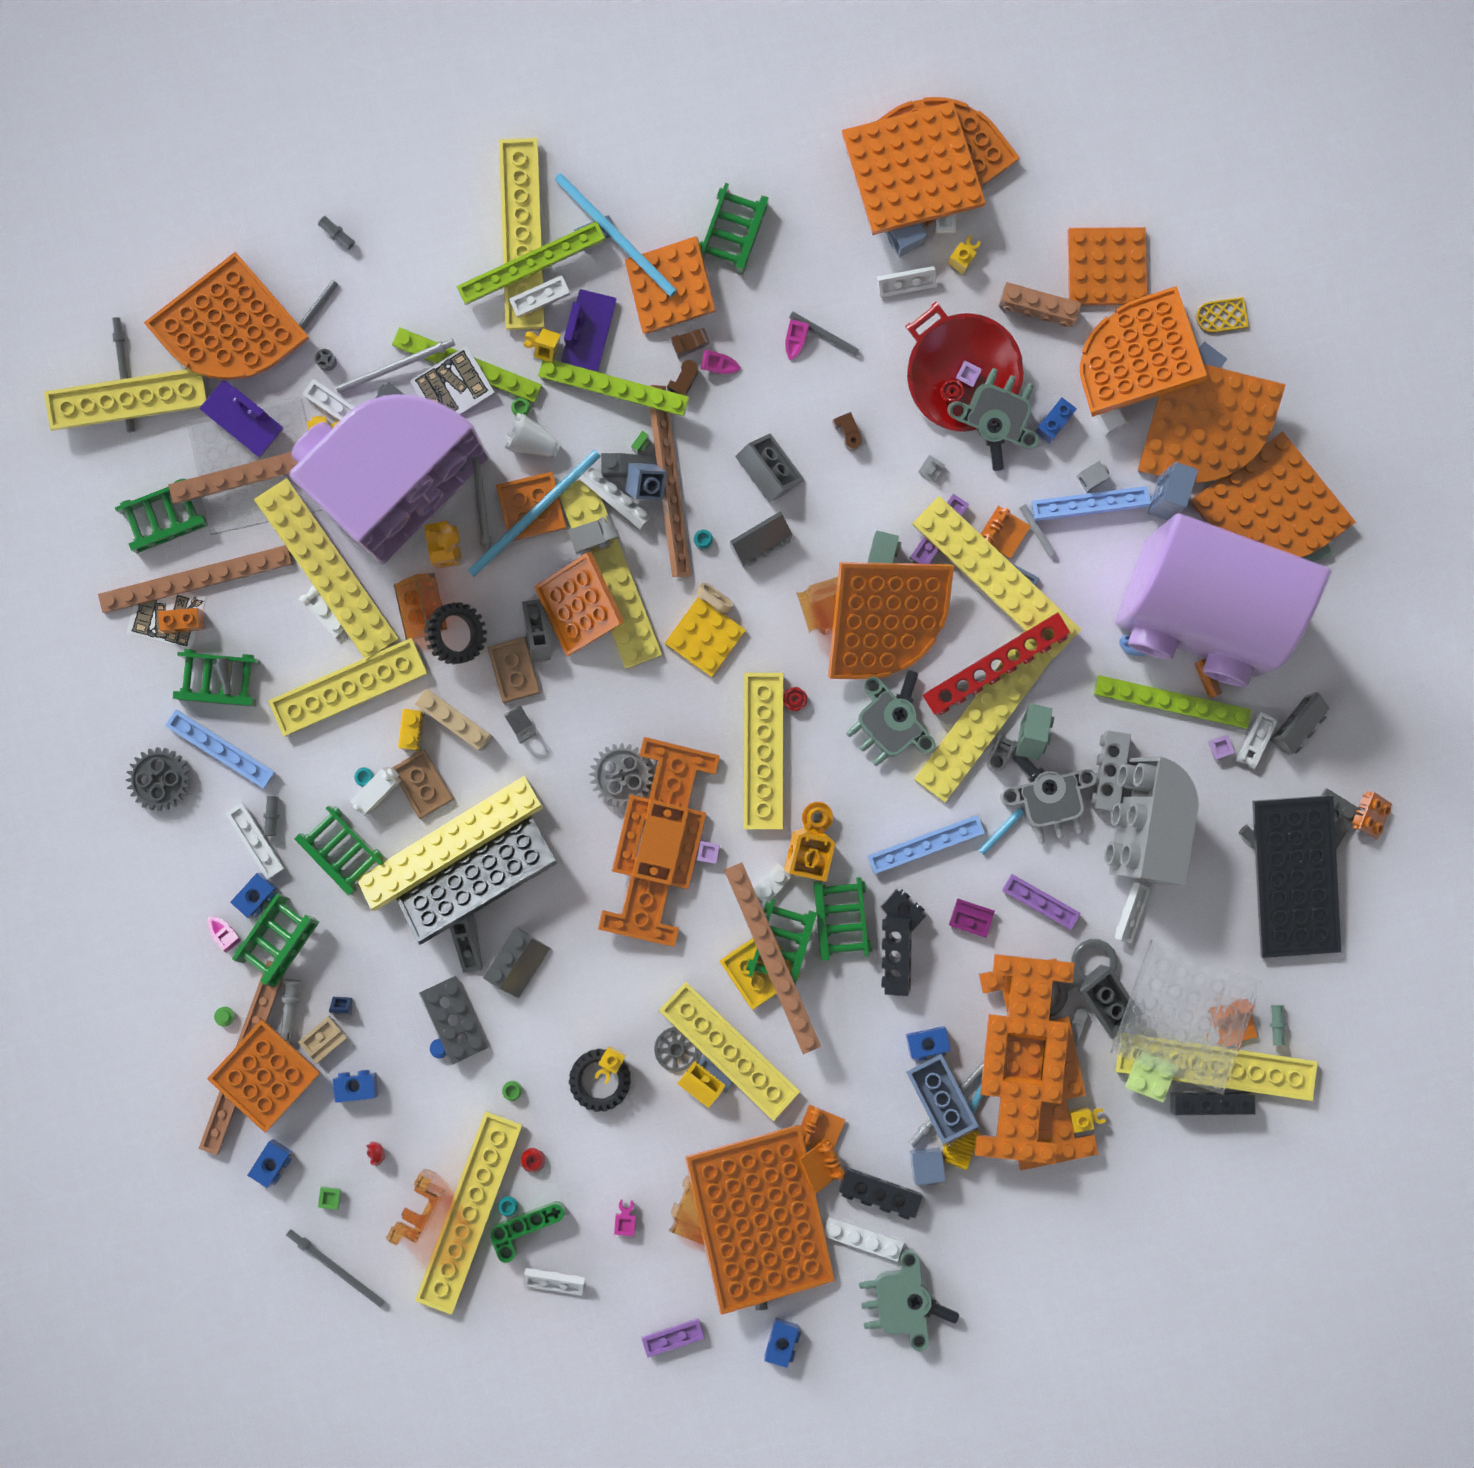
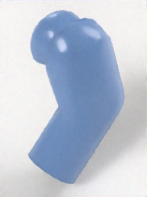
(1127, 649)

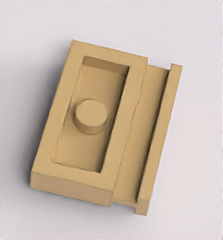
(322, 1039)

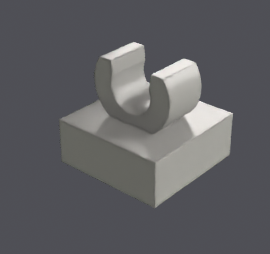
(931, 468)

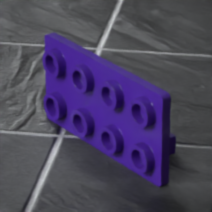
(588, 329)
(241, 418)

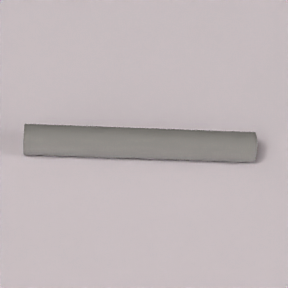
(1037, 530)

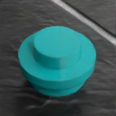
(703, 539)
(363, 776)
(508, 1206)

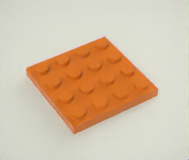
(1107, 265)
(685, 269)
(579, 604)
(263, 1075)

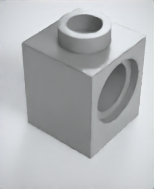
(1093, 476)

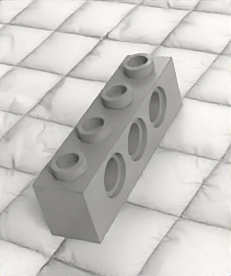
(1121, 742)

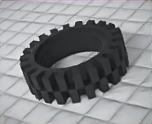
(435, 638)
(583, 1097)

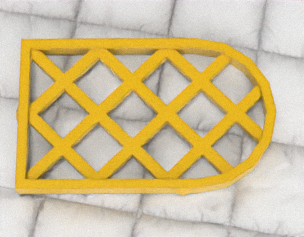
(1218, 329)

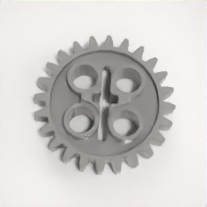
(617, 757)

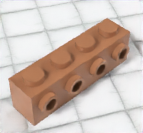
(1039, 305)

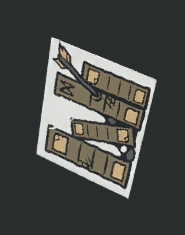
(454, 382)
(145, 619)

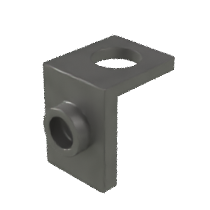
(520, 724)

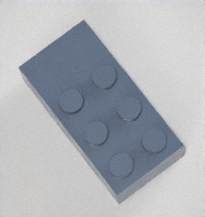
(1172, 491)
(942, 1100)

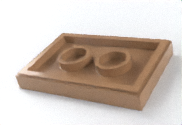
(514, 670)
(422, 784)

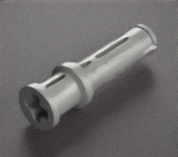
(290, 999)

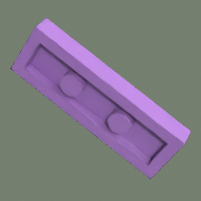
(673, 1337)

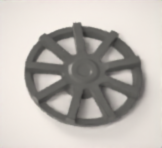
(676, 1050)

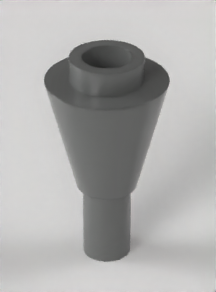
(224, 670)

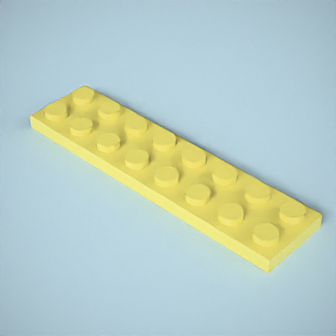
(124, 399)
(347, 687)
(763, 751)
(729, 1051)

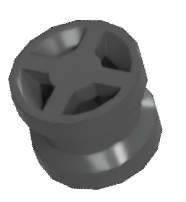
(322, 356)

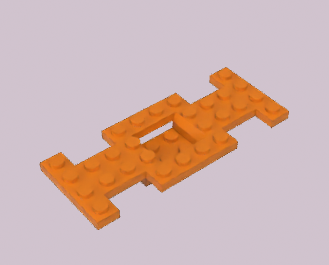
(666, 845)
(1016, 1055)
(1055, 1118)

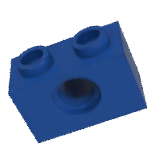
(1055, 420)
(243, 900)
(916, 1039)
(344, 1092)
(261, 1172)
(782, 1355)

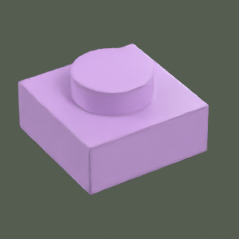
(968, 373)
(1221, 747)
(708, 852)

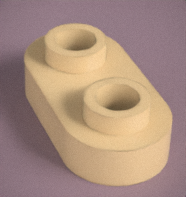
(714, 597)

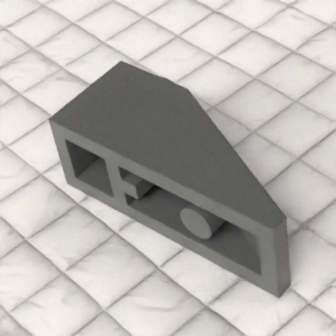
(617, 463)
(536, 631)
(467, 944)

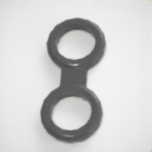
(1079, 976)

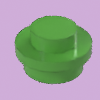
(520, 406)
(224, 1016)
(512, 1090)

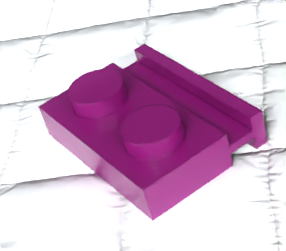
(971, 918)

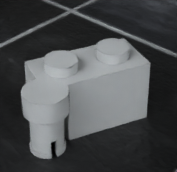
(593, 535)

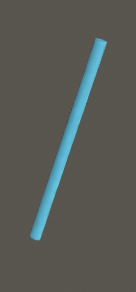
(616, 235)
(534, 513)

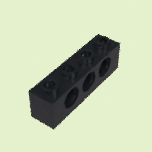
(903, 925)
(1212, 1103)
(911, 1197)

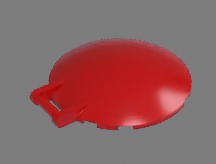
(941, 353)

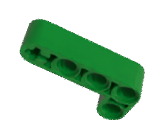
(529, 1226)

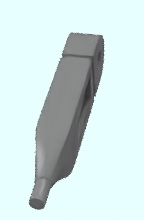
(1077, 1023)

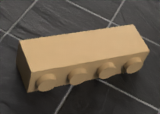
(453, 720)

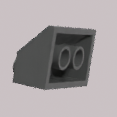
(769, 467)
(761, 540)
(1301, 723)
(516, 962)
(1106, 998)

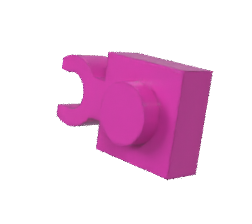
(625, 1221)

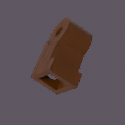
(690, 342)
(686, 378)
(849, 430)

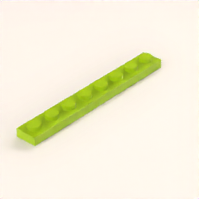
(531, 263)
(496, 376)
(614, 387)
(1172, 702)

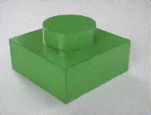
(641, 443)
(329, 1198)

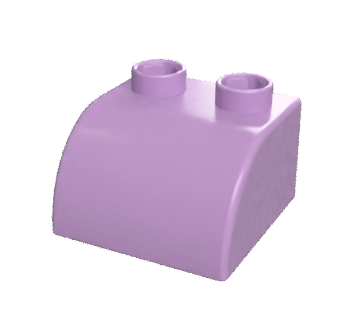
(387, 467)
(1219, 599)

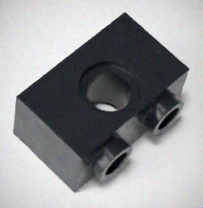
(896, 899)

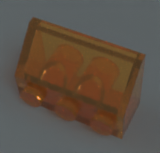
(416, 600)

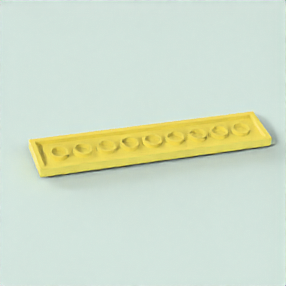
(520, 220)
(326, 569)
(990, 570)
(634, 637)
(979, 725)
(449, 843)
(1262, 1074)
(468, 1212)

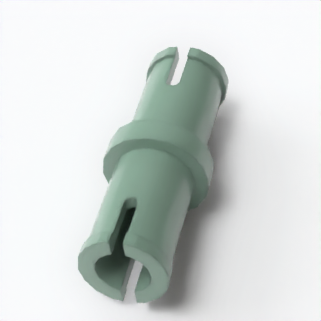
(1278, 1025)

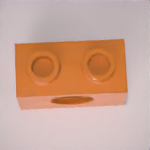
(181, 620)

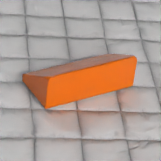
(1210, 685)

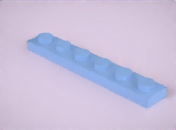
(1091, 503)
(220, 749)
(925, 844)

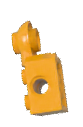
(442, 544)
(810, 848)

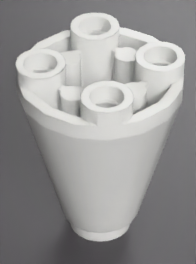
(530, 438)

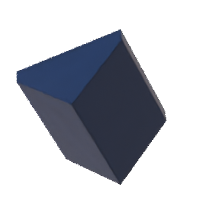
(341, 1006)

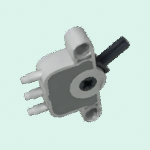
(1053, 806)

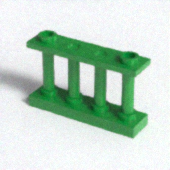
(753, 225)
(159, 536)
(205, 695)
(334, 869)
(826, 930)
(801, 939)
(290, 950)

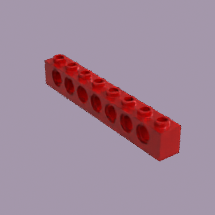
(933, 696)

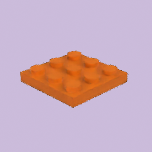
(521, 496)

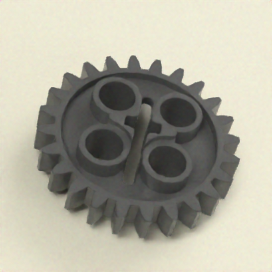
(146, 766)

